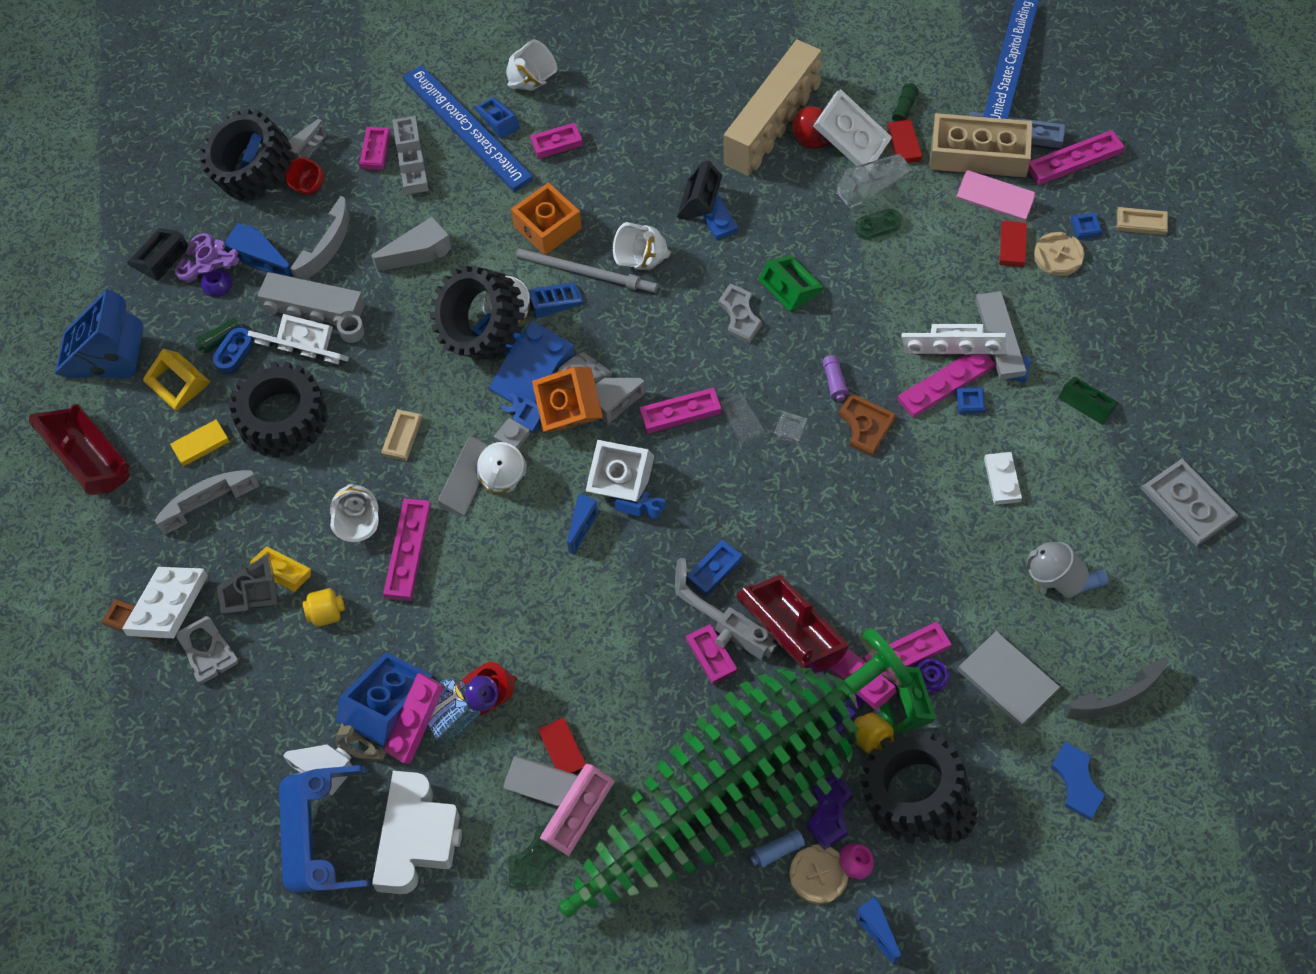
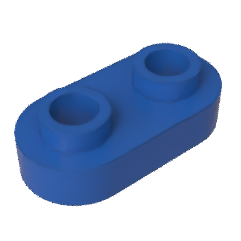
(231, 351)

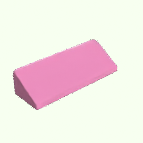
(996, 195)
(577, 809)

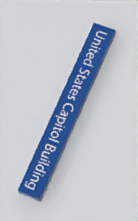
(1011, 59)
(468, 129)

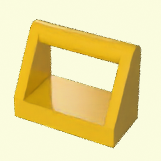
(184, 369)

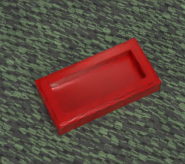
(904, 140)
(1013, 243)
(562, 747)

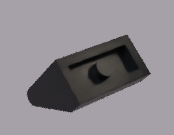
(700, 192)
(163, 258)

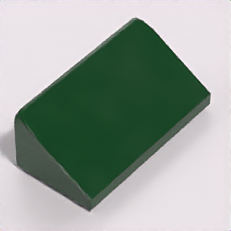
(1088, 400)

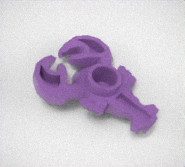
(208, 255)

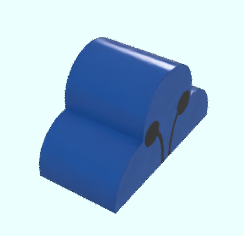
(101, 341)

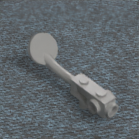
(730, 624)

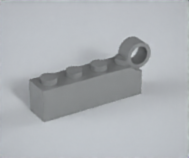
(314, 302)

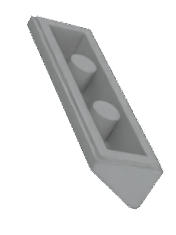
(463, 479)
(538, 780)

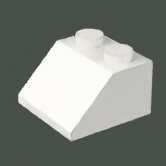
(619, 471)

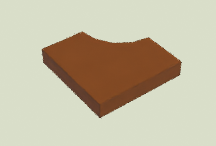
(867, 423)

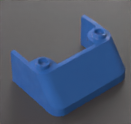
(299, 868)

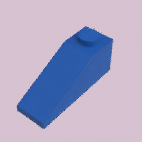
(256, 250)

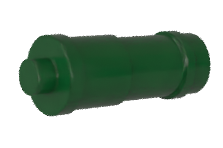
(905, 102)
(215, 337)

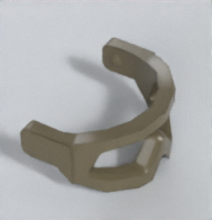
(370, 754)

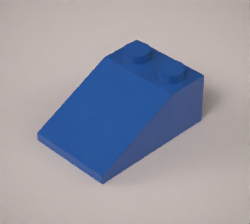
(532, 357)
(377, 698)

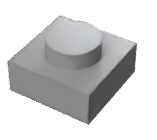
(512, 433)

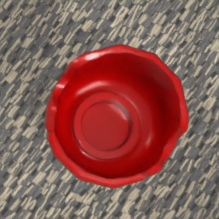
(304, 173)

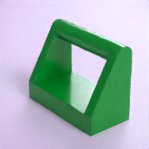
(785, 287)
(916, 704)

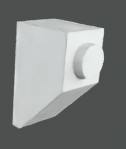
(318, 758)

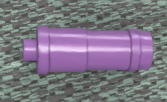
(835, 378)

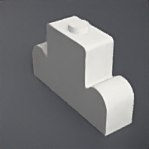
(414, 834)

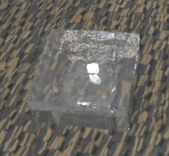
(790, 427)

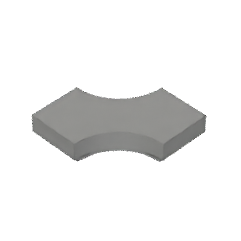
(743, 322)

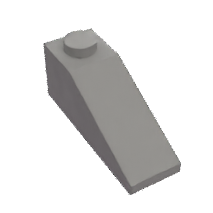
(415, 247)

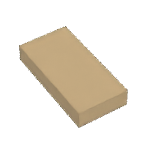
(1142, 221)
(401, 435)

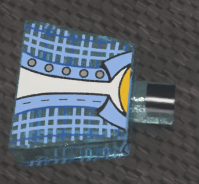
(452, 711)

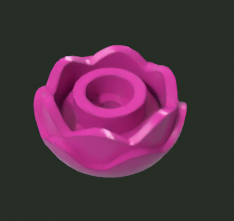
(856, 860)

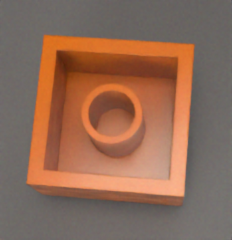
(546, 218)
(567, 399)

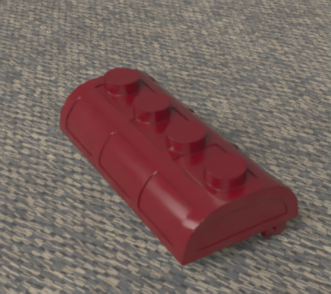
(82, 449)
(793, 623)

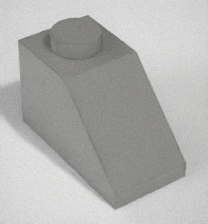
(617, 395)

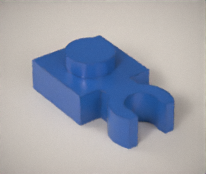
(525, 412)
(645, 504)

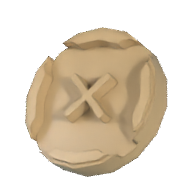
(1059, 254)
(817, 875)

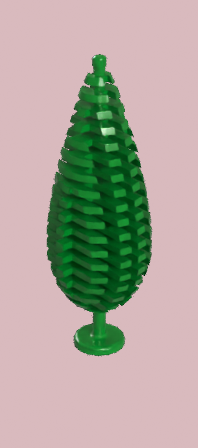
(778, 743)

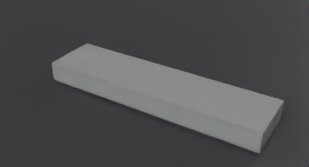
(996, 320)

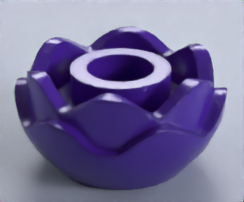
(216, 289)
(938, 670)
(474, 693)

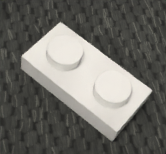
(1002, 478)

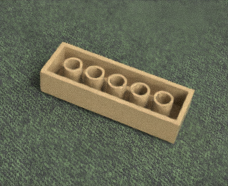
(772, 108)

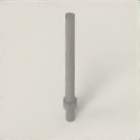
(631, 281)

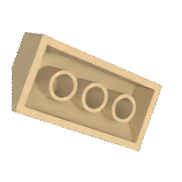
(981, 145)

